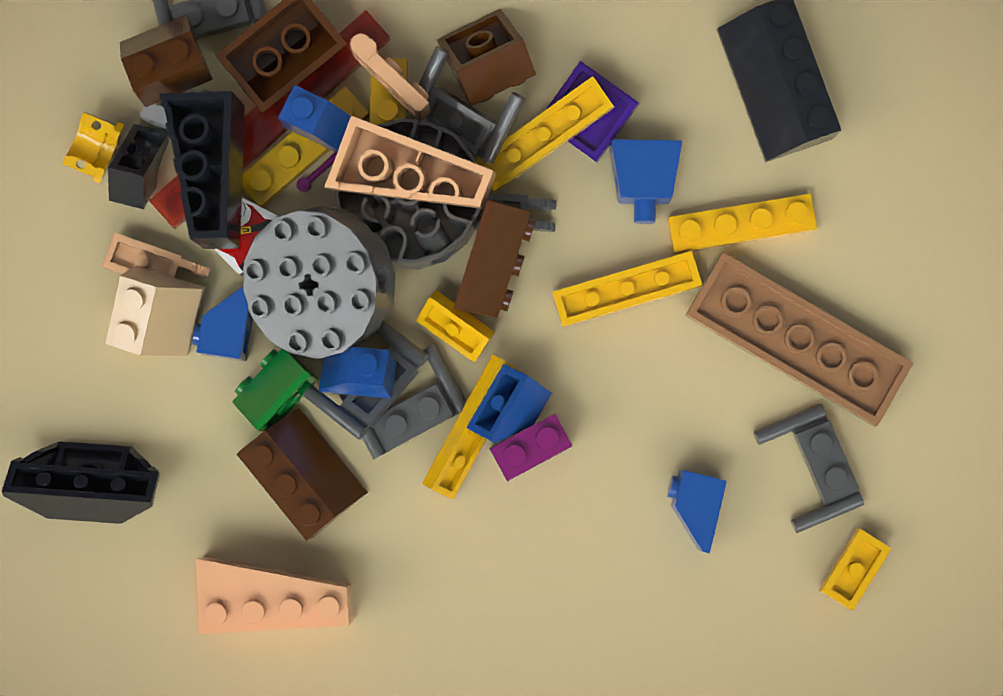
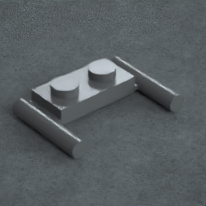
(212, 16)
(475, 129)
(361, 412)
(418, 412)
(824, 461)

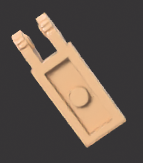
(389, 74)
(127, 252)

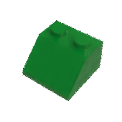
(273, 390)

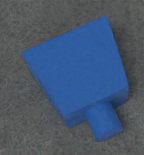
(645, 174)

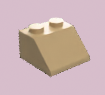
(154, 313)

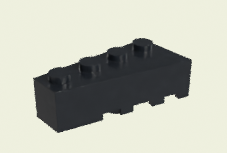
(209, 161)

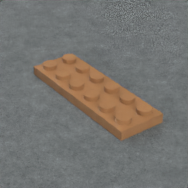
(799, 339)

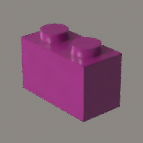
(531, 447)

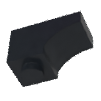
(136, 166)

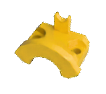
(94, 146)

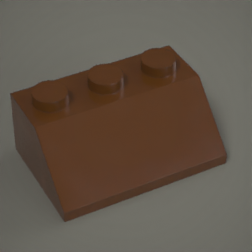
(280, 51)
(494, 259)
(302, 473)

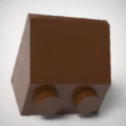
(487, 57)
(164, 61)

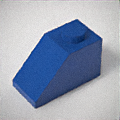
(314, 118)
(225, 329)
(359, 373)
(509, 405)
(697, 505)

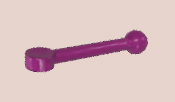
(304, 184)

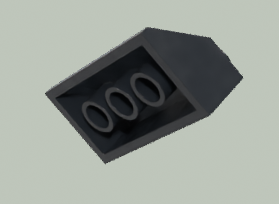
(779, 79)

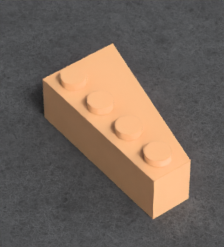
(398, 167)
(260, 599)

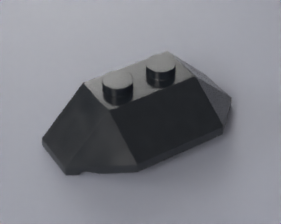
(83, 482)

